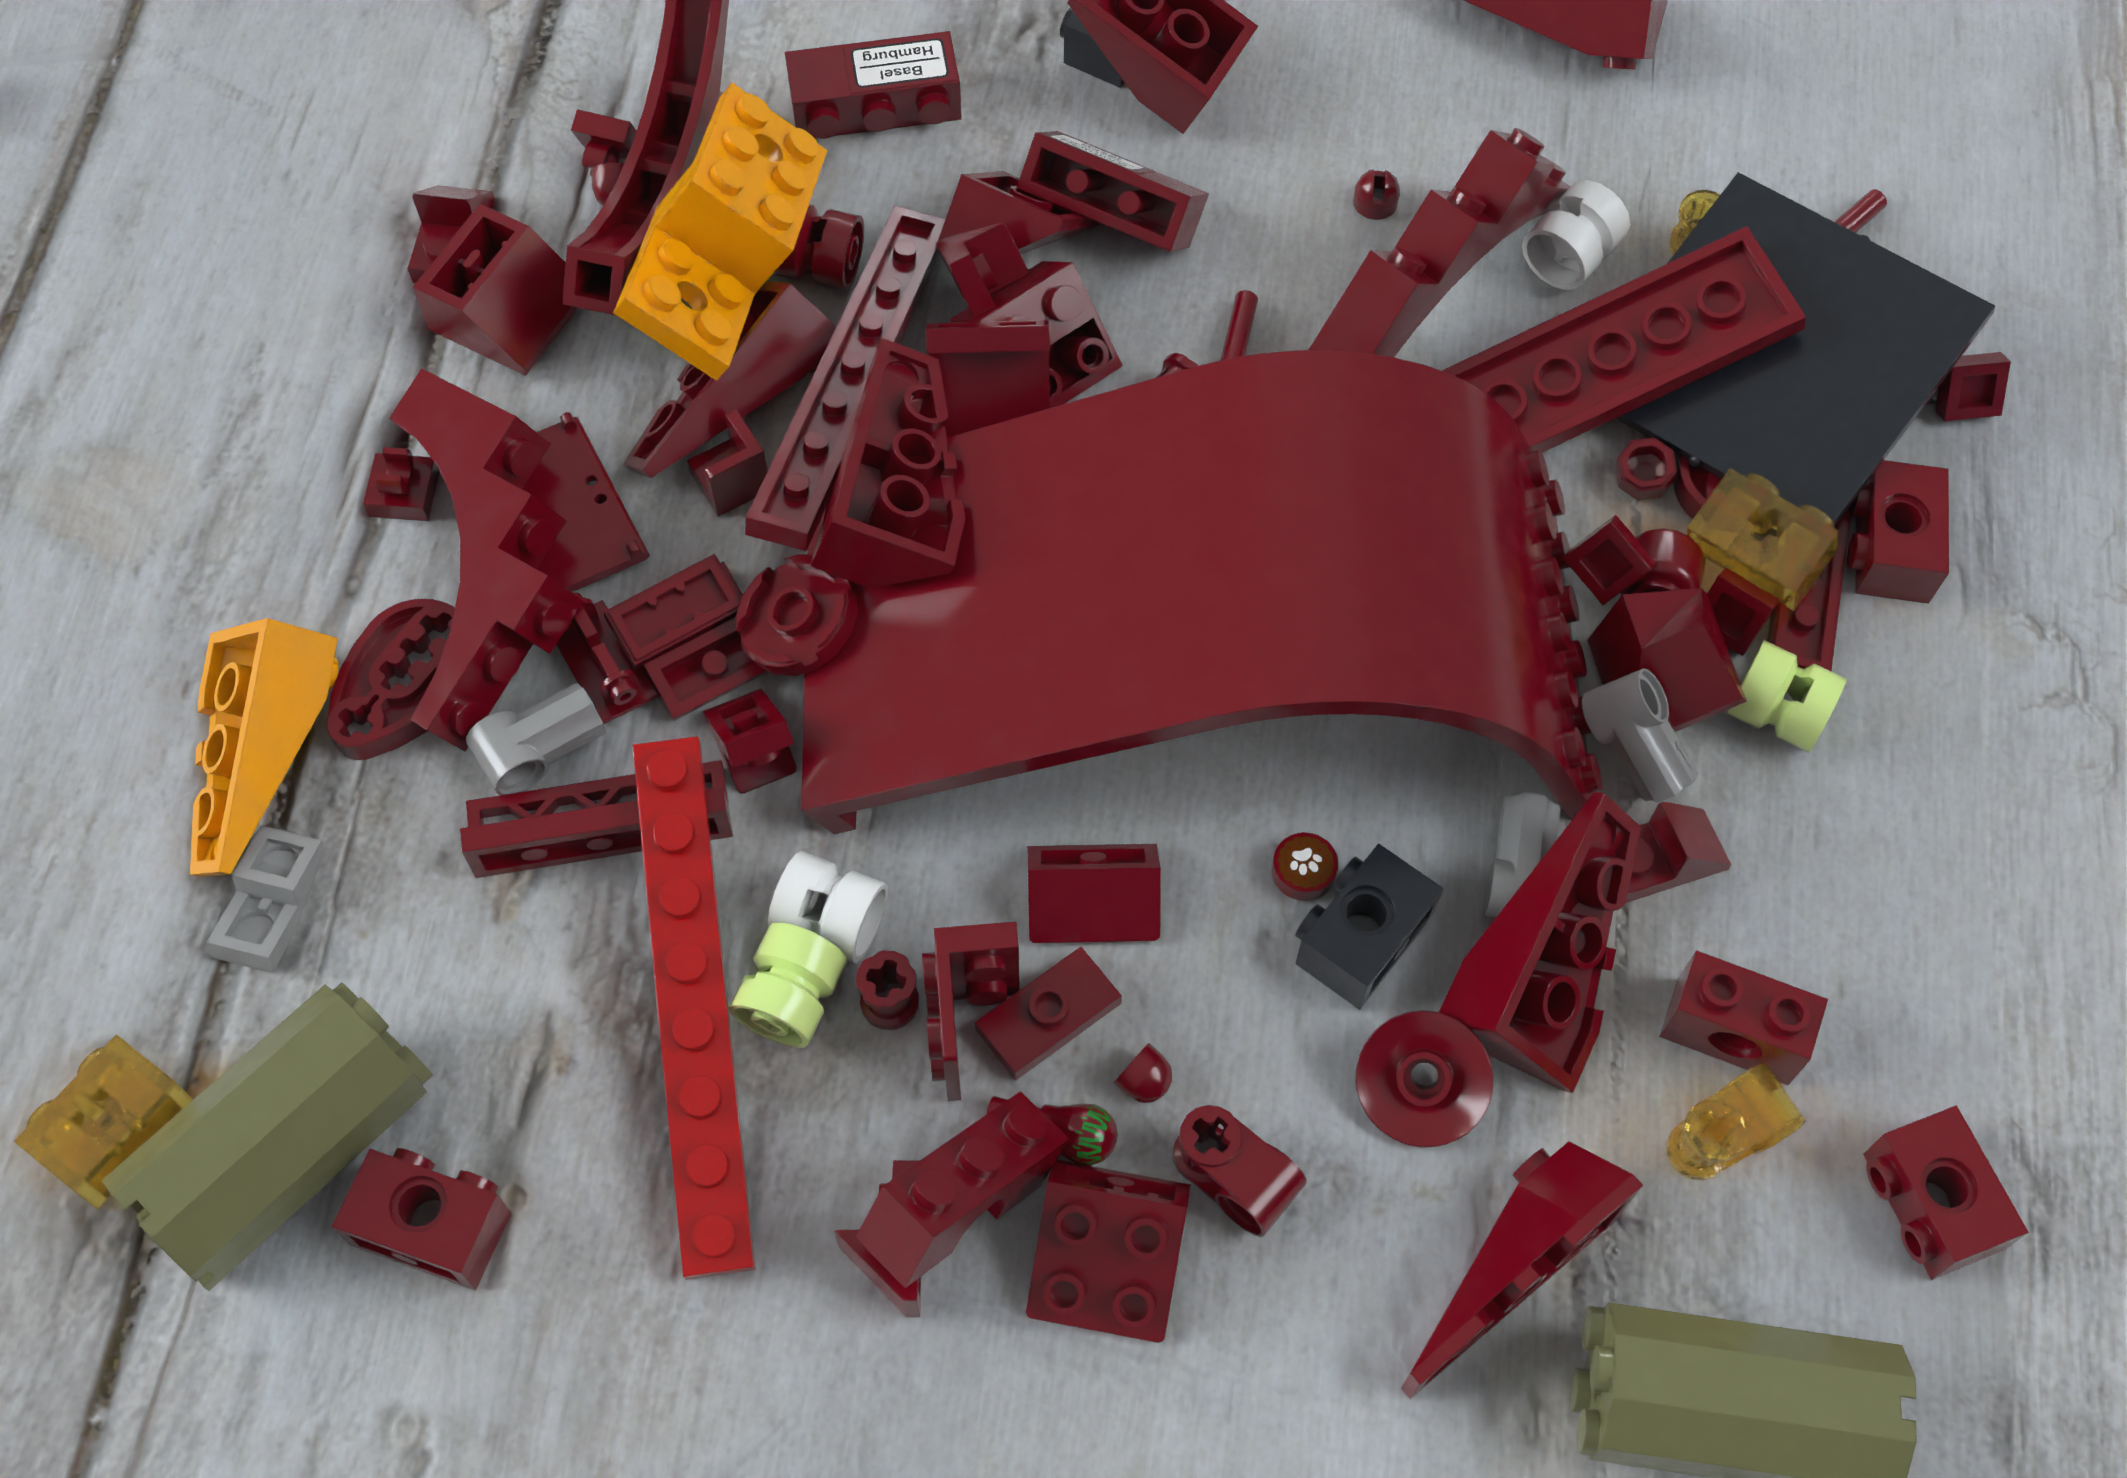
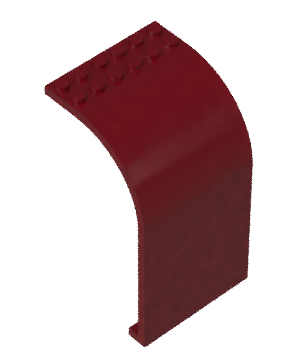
(1212, 564)

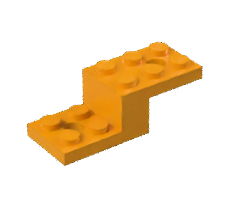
(722, 232)

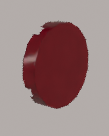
(796, 617)

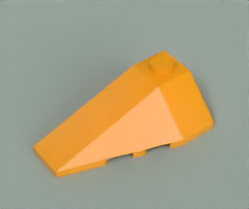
(262, 698)

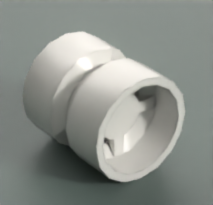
(1576, 235)
(850, 912)

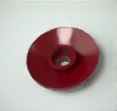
(1418, 1112)

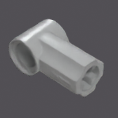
(1635, 720)
(519, 747)
(1525, 835)

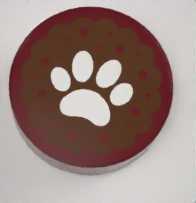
(1304, 866)

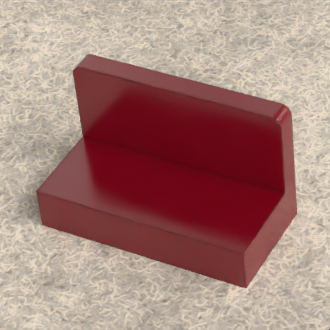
(1094, 893)

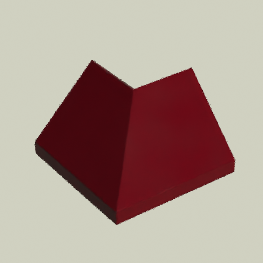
(1679, 643)

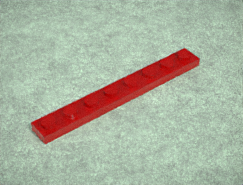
(693, 1010)

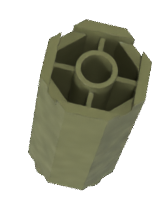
(269, 1133)
(1739, 1398)

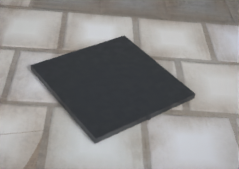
(1841, 392)

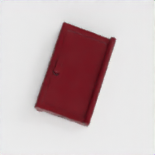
(598, 529)

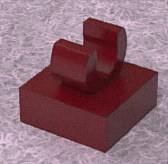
(602, 137)
(1974, 387)
(401, 485)
(1609, 560)
(1739, 609)

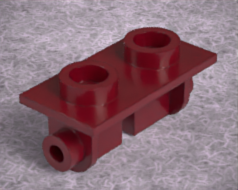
(602, 664)

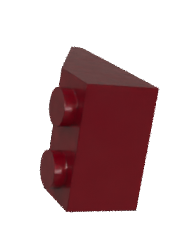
(1168, 49)

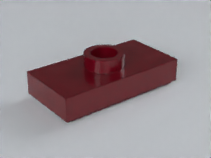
(674, 611)
(1048, 1013)

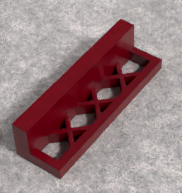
(573, 835)

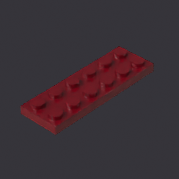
(1637, 341)

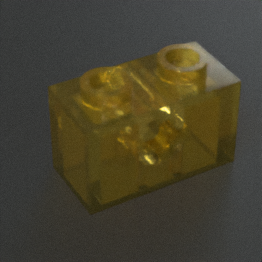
(1778, 565)
(65, 1130)

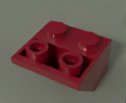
(496, 290)
(1078, 341)

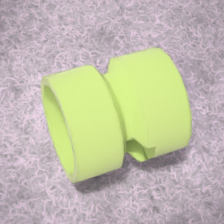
(1812, 689)
(792, 975)

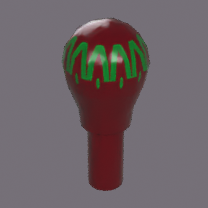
(1087, 1125)

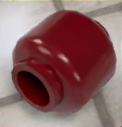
(1677, 565)

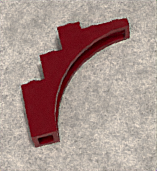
(665, 145)
(1447, 236)
(503, 538)

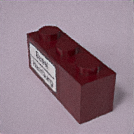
(874, 85)
(1112, 190)

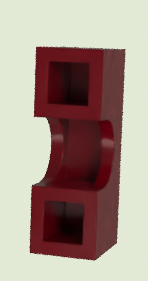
(940, 1196)

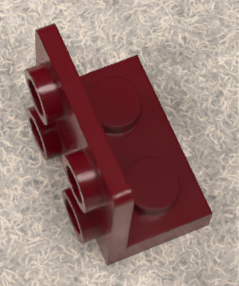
(971, 965)
(1107, 1251)

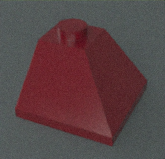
(994, 199)

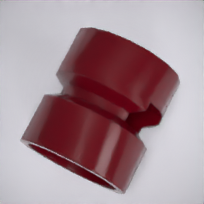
(827, 249)

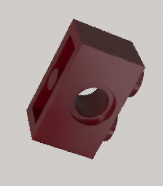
(1914, 559)
(1743, 1017)
(1948, 1155)
(451, 1246)

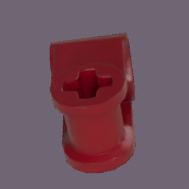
(1243, 1174)

